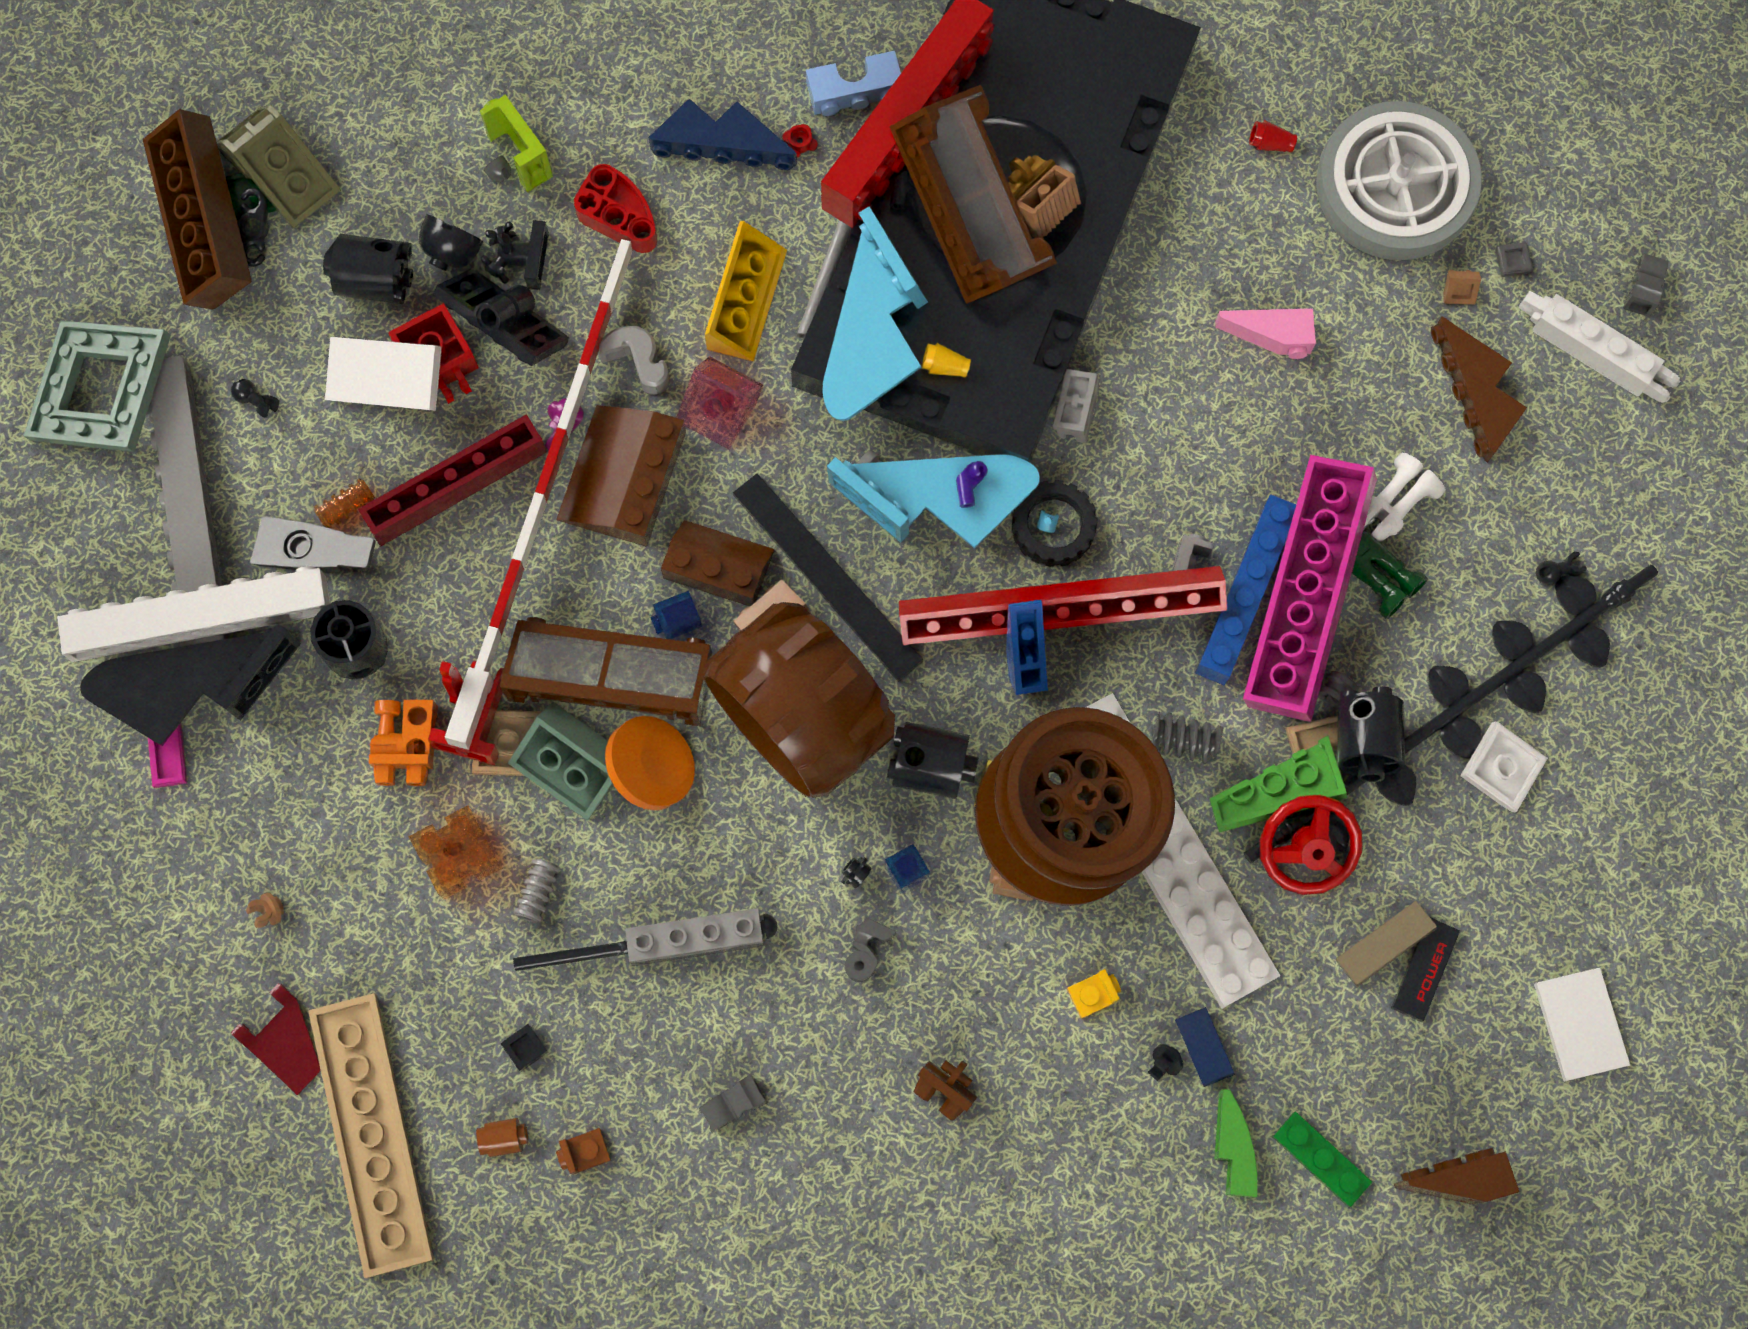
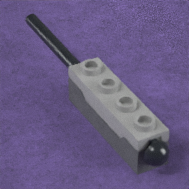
(670, 940)

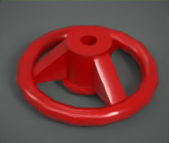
(1311, 845)

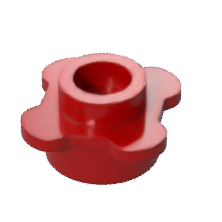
(800, 132)

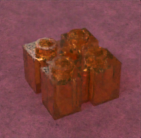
(435, 845)

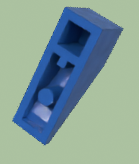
(1026, 647)

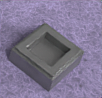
(1514, 259)

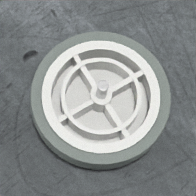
(1398, 180)

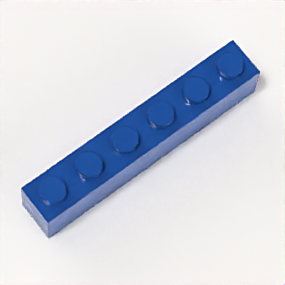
(1247, 590)

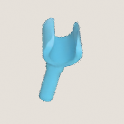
(1047, 522)

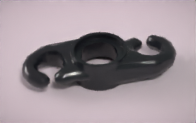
(259, 213)

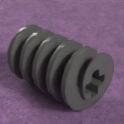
(1187, 737)

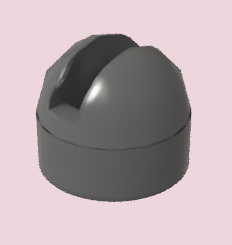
(498, 169)

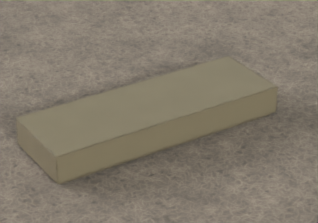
(1386, 943)

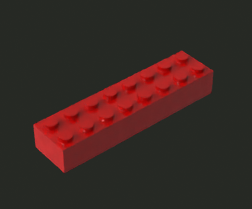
(928, 78)

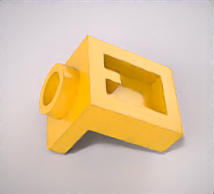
(1094, 993)

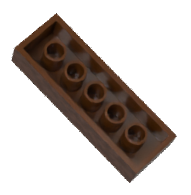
(196, 210)

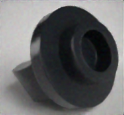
(1166, 1061)

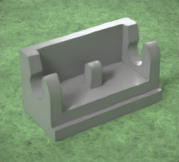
(1076, 404)

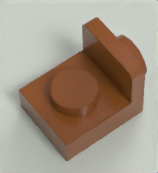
(583, 1152)

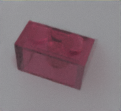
(718, 401)

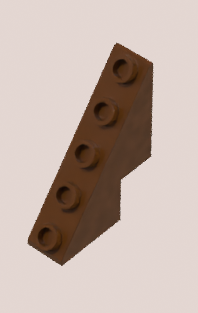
(1475, 376)

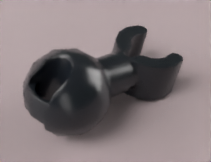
(245, 392)
(1552, 571)

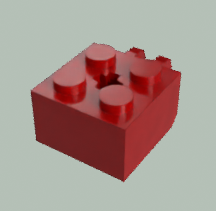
(439, 329)

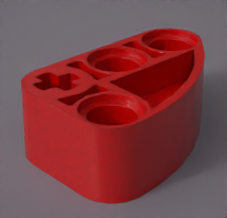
(617, 200)

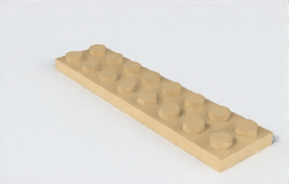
(370, 1136)

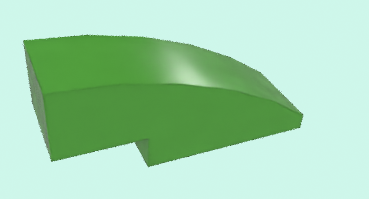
(1236, 1147)

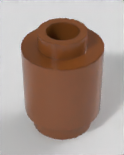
(502, 1137)

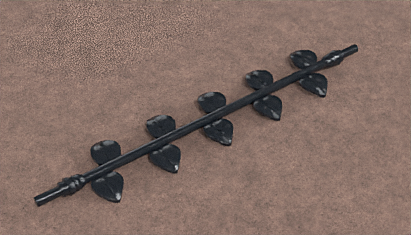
(1523, 689)

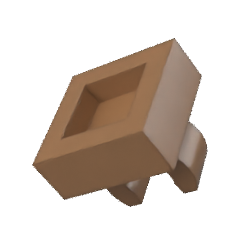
(1461, 287)

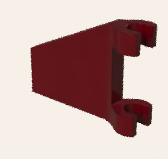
(284, 1043)

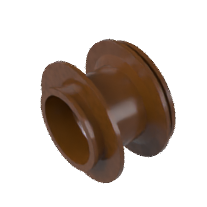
(1100, 762)

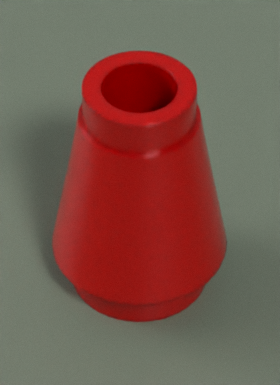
(1271, 137)

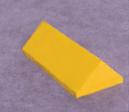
(745, 294)

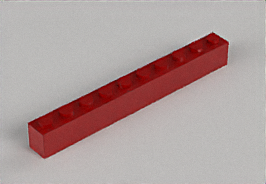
(1065, 604)

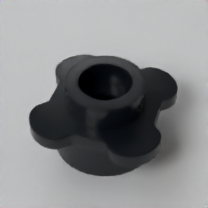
(856, 872)

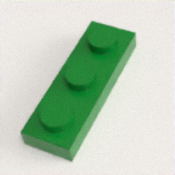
(1322, 1159)

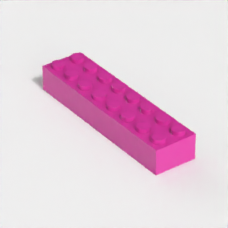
(1310, 588)

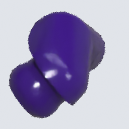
(968, 480)

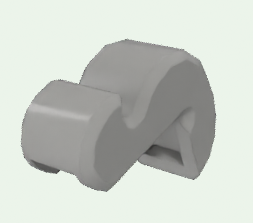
(642, 347)

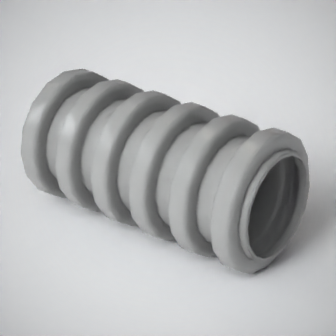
(536, 890)

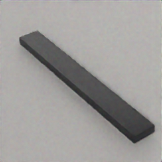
(827, 577)

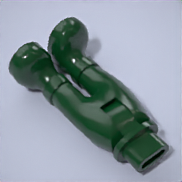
(1393, 597)

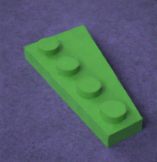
(1304, 774)

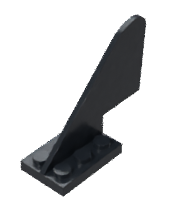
(162, 686)

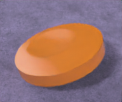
(649, 763)

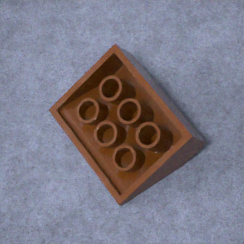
(623, 472)

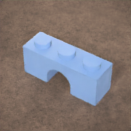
(832, 93)

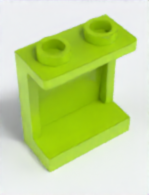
(532, 163)

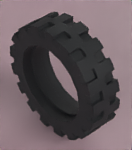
(1058, 555)

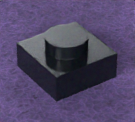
(524, 1047)

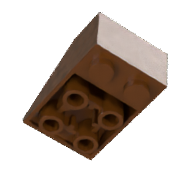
(1478, 1180)

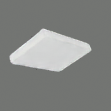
(1581, 1024)

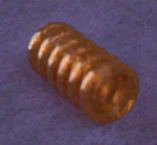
(344, 503)

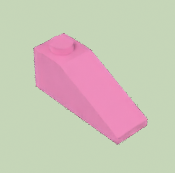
(1277, 330)

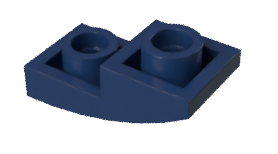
(1205, 1047)

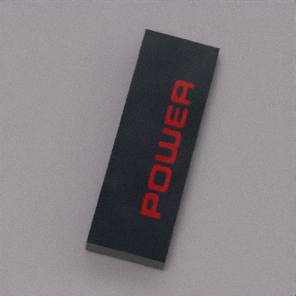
(1425, 972)

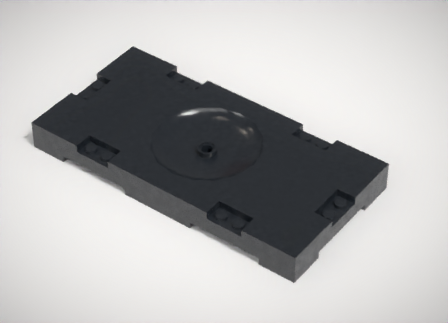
(1062, 85)

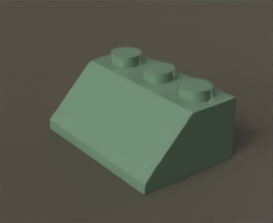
(565, 760)

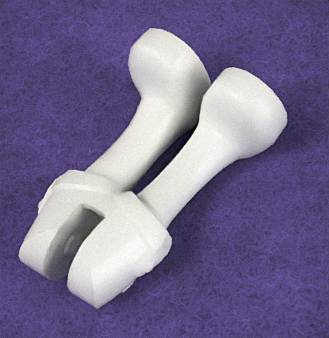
(1391, 516)

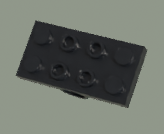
(502, 315)

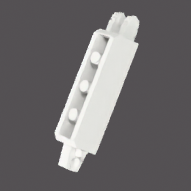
(1599, 346)

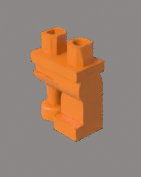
(406, 749)

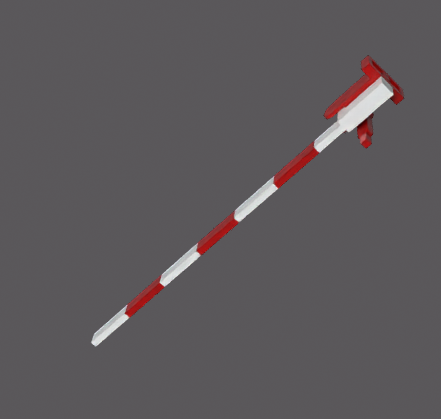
(478, 695)

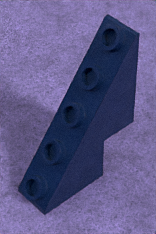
(732, 137)

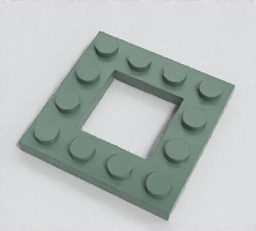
(120, 430)

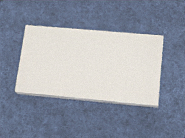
(383, 373)

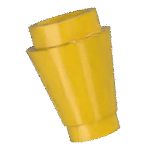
(944, 361)

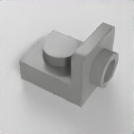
(1191, 544)

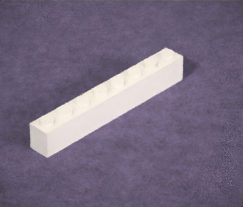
(192, 614)

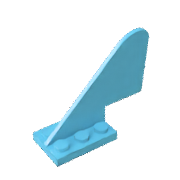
(868, 348)
(902, 490)

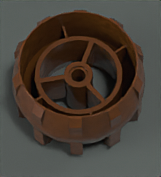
(801, 698)

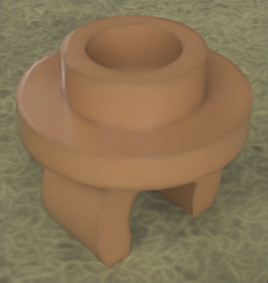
(269, 906)

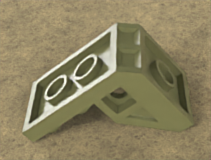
(279, 164)

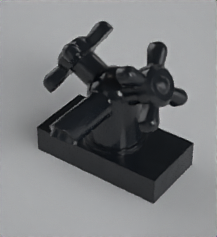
(516, 253)

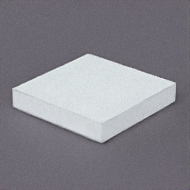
(1504, 767)

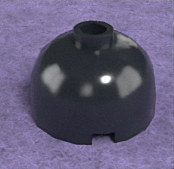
(447, 244)

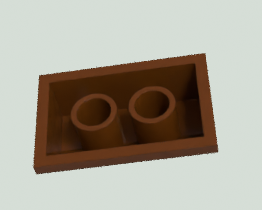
(716, 563)

